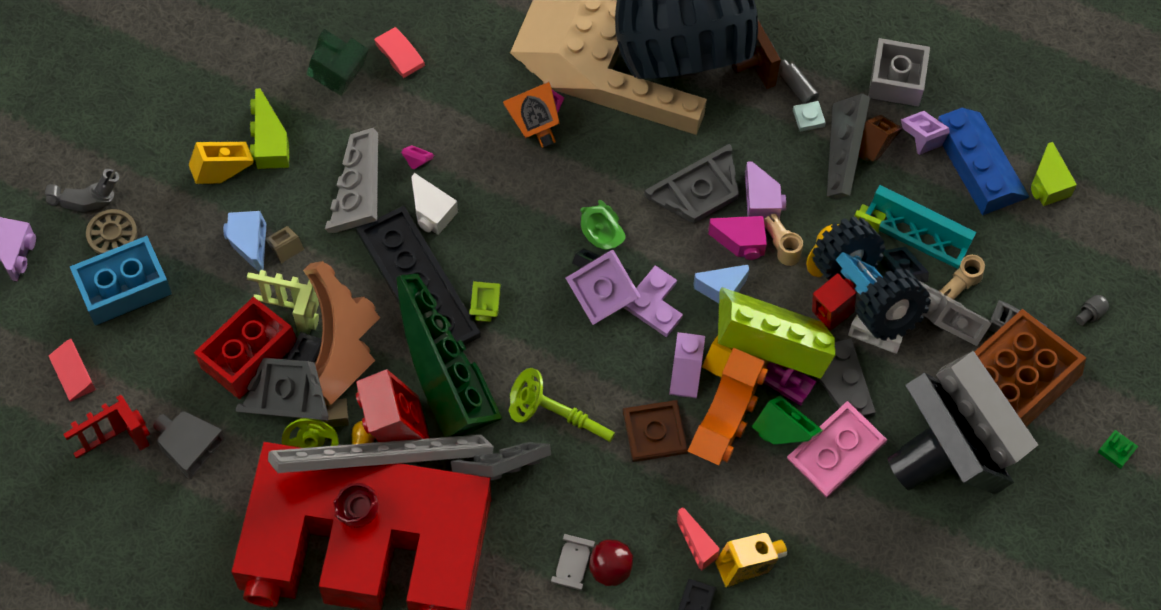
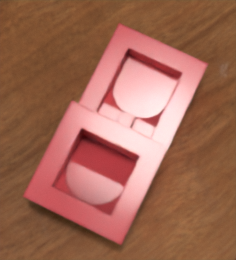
(400, 52)

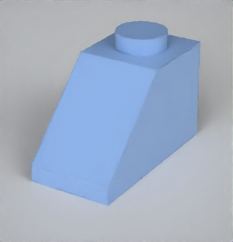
(247, 236)

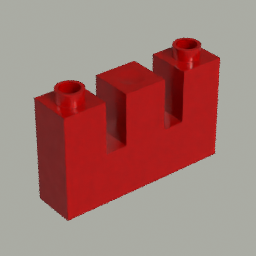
(418, 510)

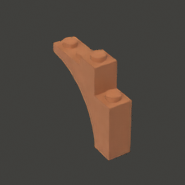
(344, 322)

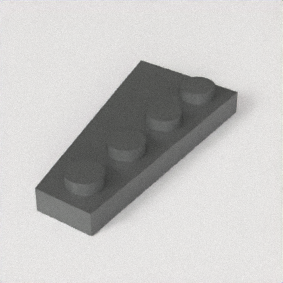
(845, 143)

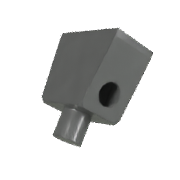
(187, 441)

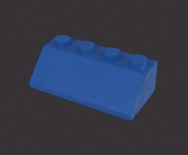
(981, 161)

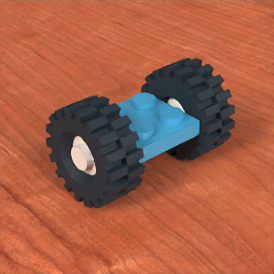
(888, 302)

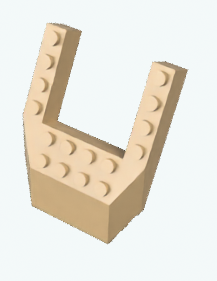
(576, 51)

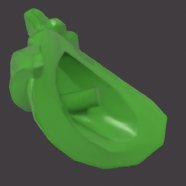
(601, 226)

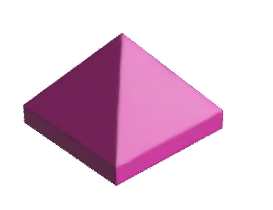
(416, 156)

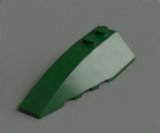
(448, 379)

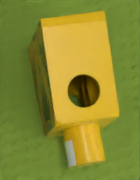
(748, 558)

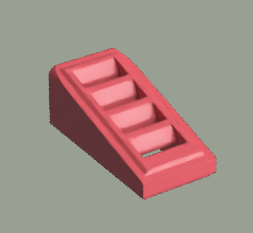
(701, 545)

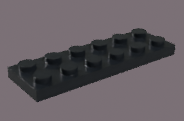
(401, 250)

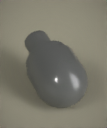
(1093, 307)

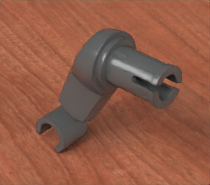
(85, 199)

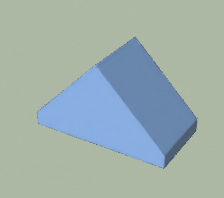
(710, 282)

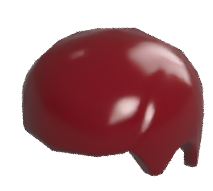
(356, 505)
(611, 562)

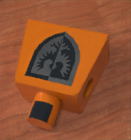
(535, 113)

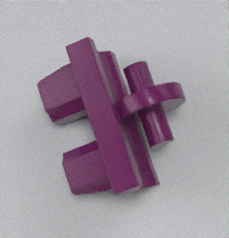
(789, 382)

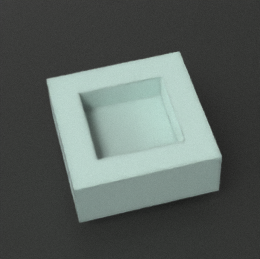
(809, 116)

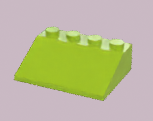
(774, 333)

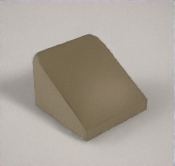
(284, 244)
(338, 413)

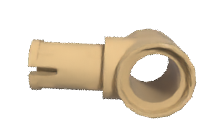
(784, 239)
(963, 280)

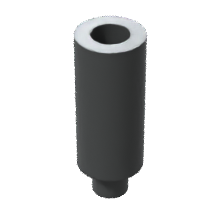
(798, 82)

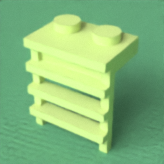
(304, 298)

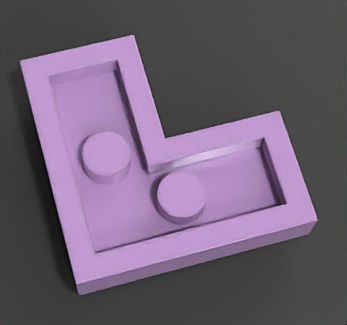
(651, 307)

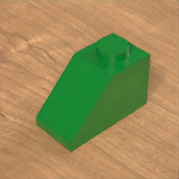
(784, 423)

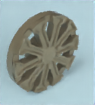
(111, 230)

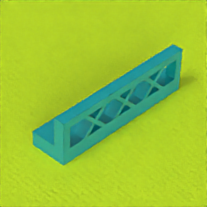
(923, 219)

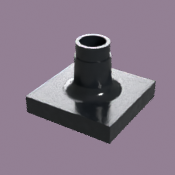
(945, 444)

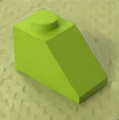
(1052, 179)

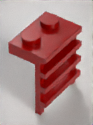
(120, 419)

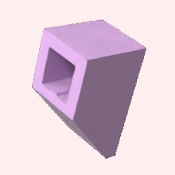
(15, 241)

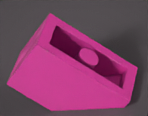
(740, 235)

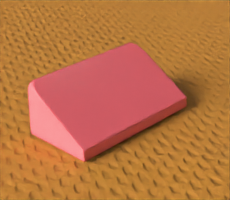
(71, 371)

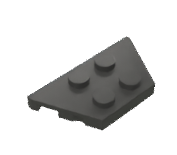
(699, 187)
(285, 390)

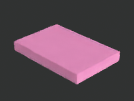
(838, 451)

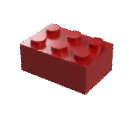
(241, 344)
(390, 408)

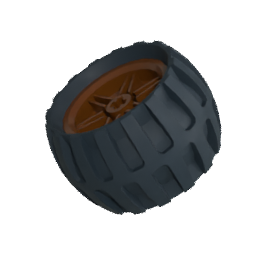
(684, 35)

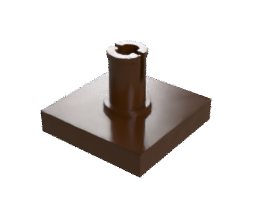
(765, 60)

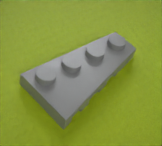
(357, 185)

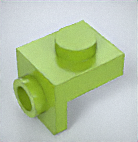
(485, 300)

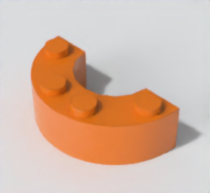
(729, 407)

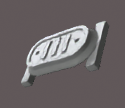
(573, 562)

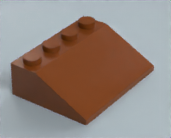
(1030, 364)

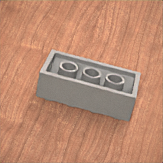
(986, 410)

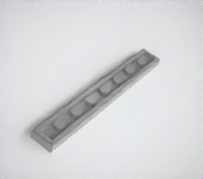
(378, 453)

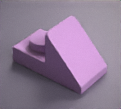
(927, 130)

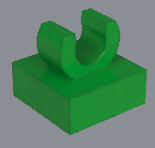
(1117, 449)

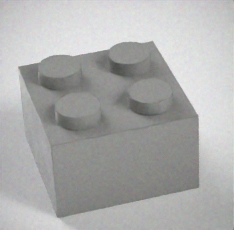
(899, 72)

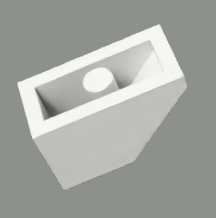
(432, 205)

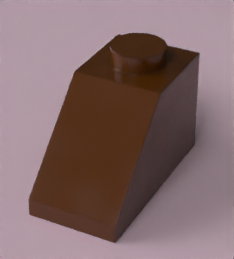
(877, 137)

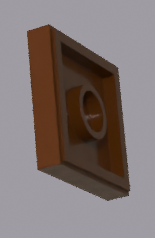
(655, 431)

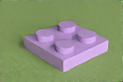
(603, 287)

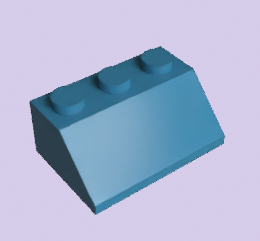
(120, 280)

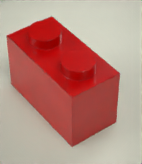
(834, 301)

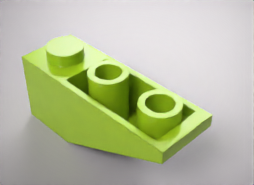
(271, 139)

